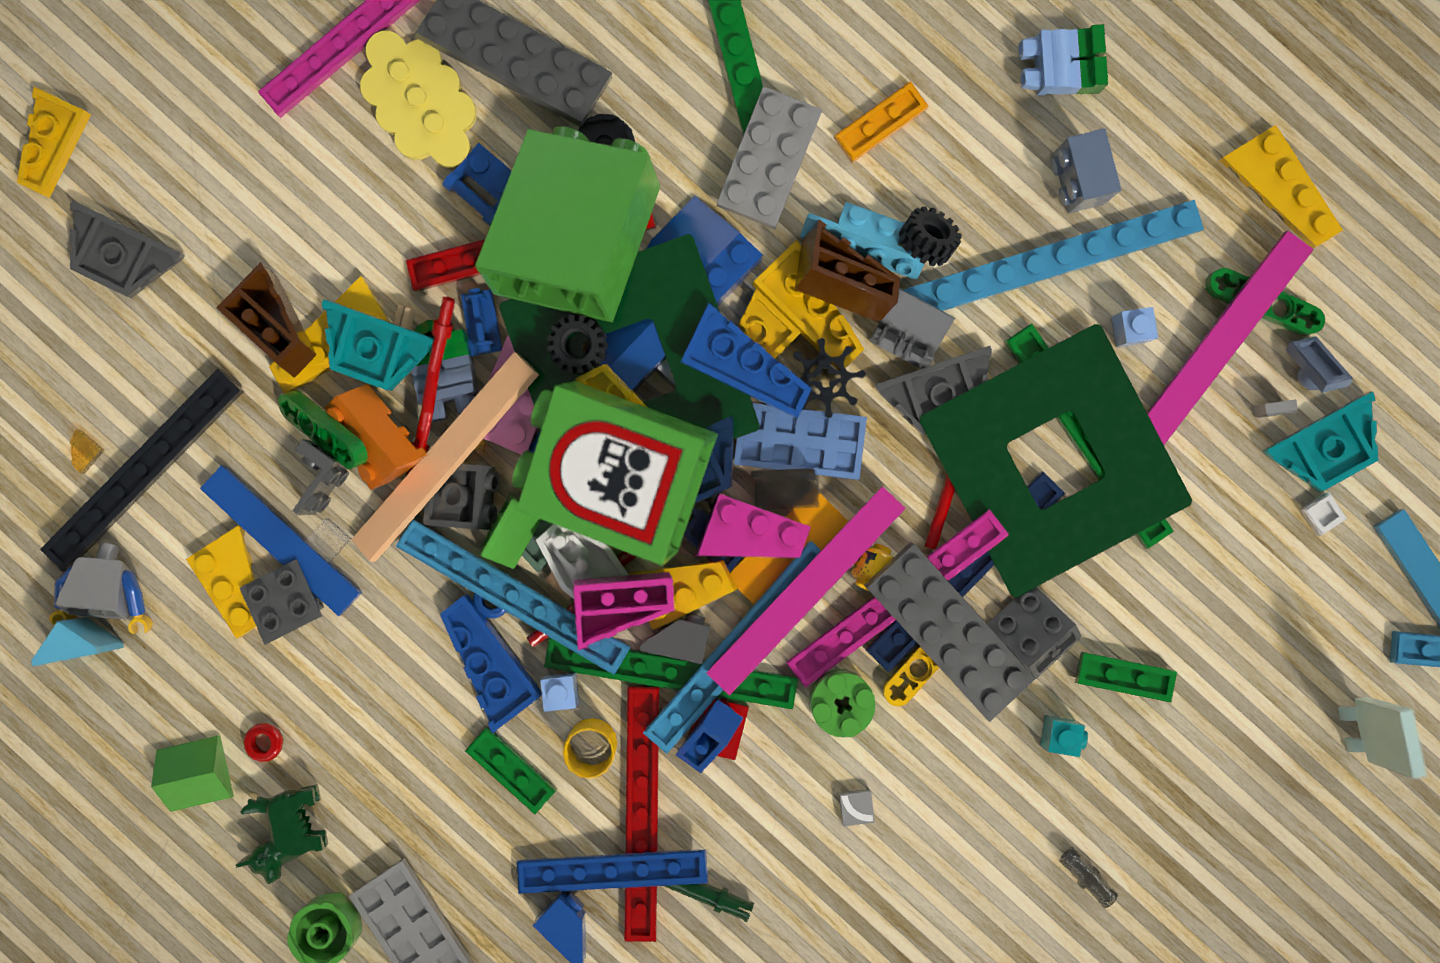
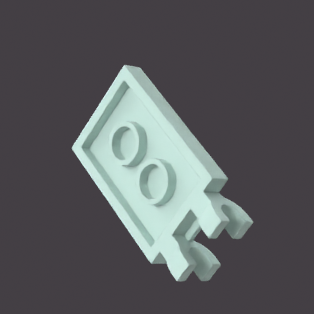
(1386, 736)

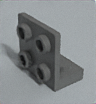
(331, 474)
(1035, 630)

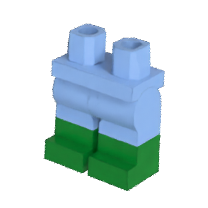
(1065, 61)

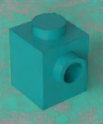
(1063, 736)

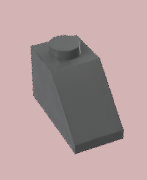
(680, 640)

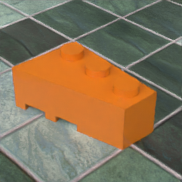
(386, 444)

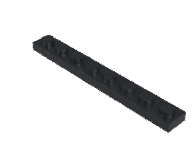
(142, 470)

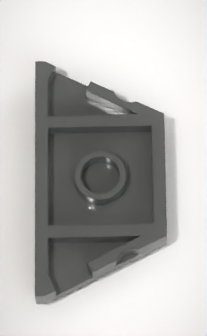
(116, 253)
(933, 386)

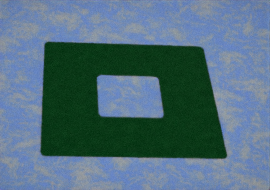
(671, 291)
(1074, 377)

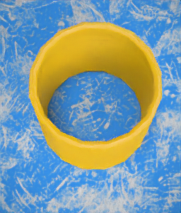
(586, 770)

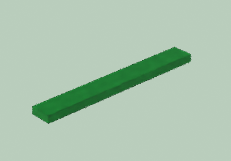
(1030, 343)
(673, 673)

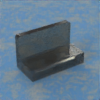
(786, 488)

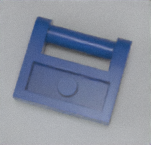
(486, 172)

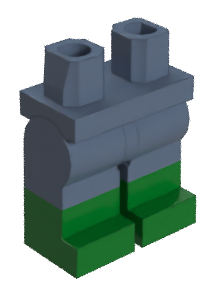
(456, 376)

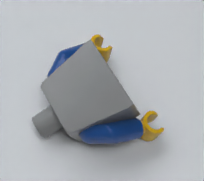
(100, 589)

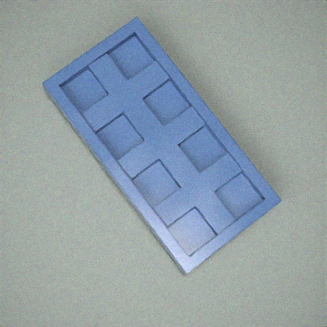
(810, 441)

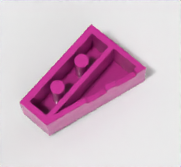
(748, 531)

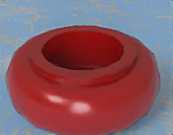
(251, 747)

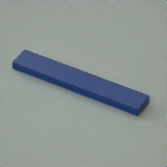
(280, 539)
(612, 871)

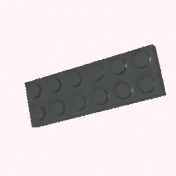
(516, 57)
(949, 631)

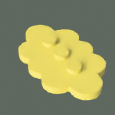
(418, 99)

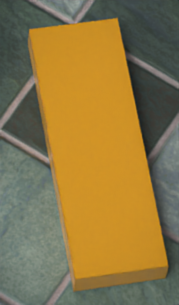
(881, 122)

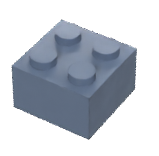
(1085, 171)

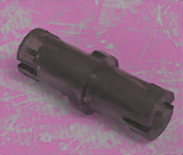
(1088, 877)

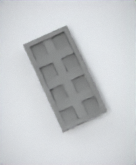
(769, 157)
(407, 919)

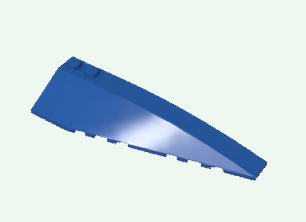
(727, 259)

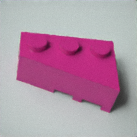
(619, 602)

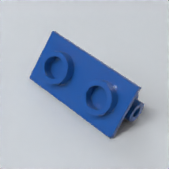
(481, 322)

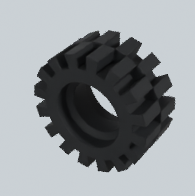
(930, 236)
(558, 339)

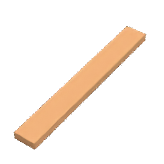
(445, 456)

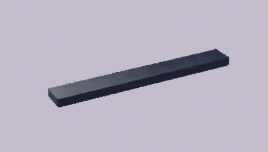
(895, 642)

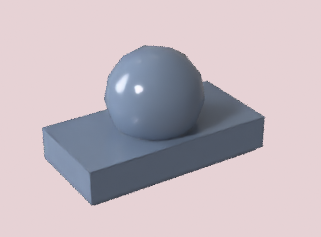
(1317, 366)

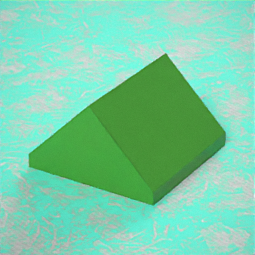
(509, 534)
(191, 774)

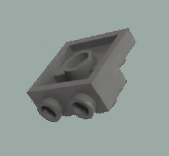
(465, 499)

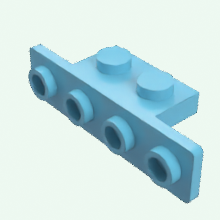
(872, 236)

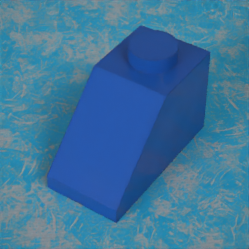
(709, 736)
(564, 926)

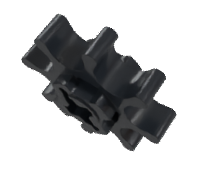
(823, 362)

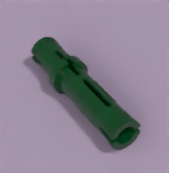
(716, 898)

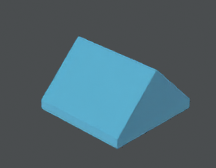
(75, 639)

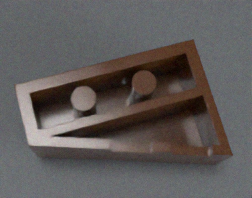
(844, 277)
(268, 319)

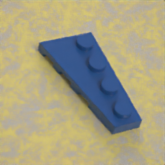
(736, 360)
(496, 673)

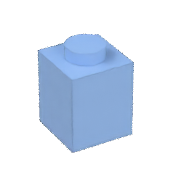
(1134, 327)
(559, 691)

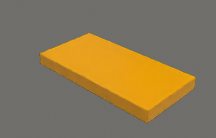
(757, 574)

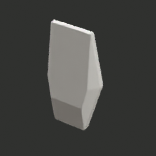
(577, 557)

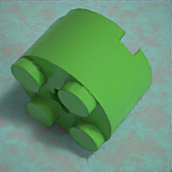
(848, 720)
(327, 911)

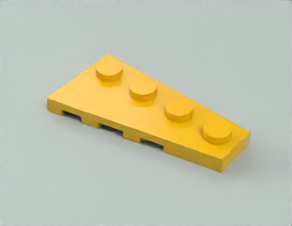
(1280, 179)
(357, 297)
(808, 314)

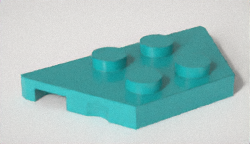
(371, 347)
(1331, 446)

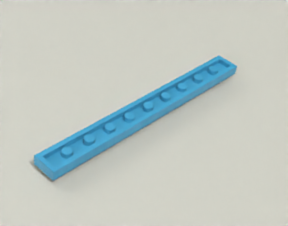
(1060, 257)

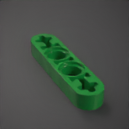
(1295, 325)
(322, 429)

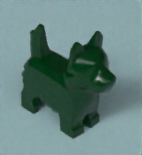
(288, 829)

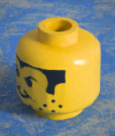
(870, 564)

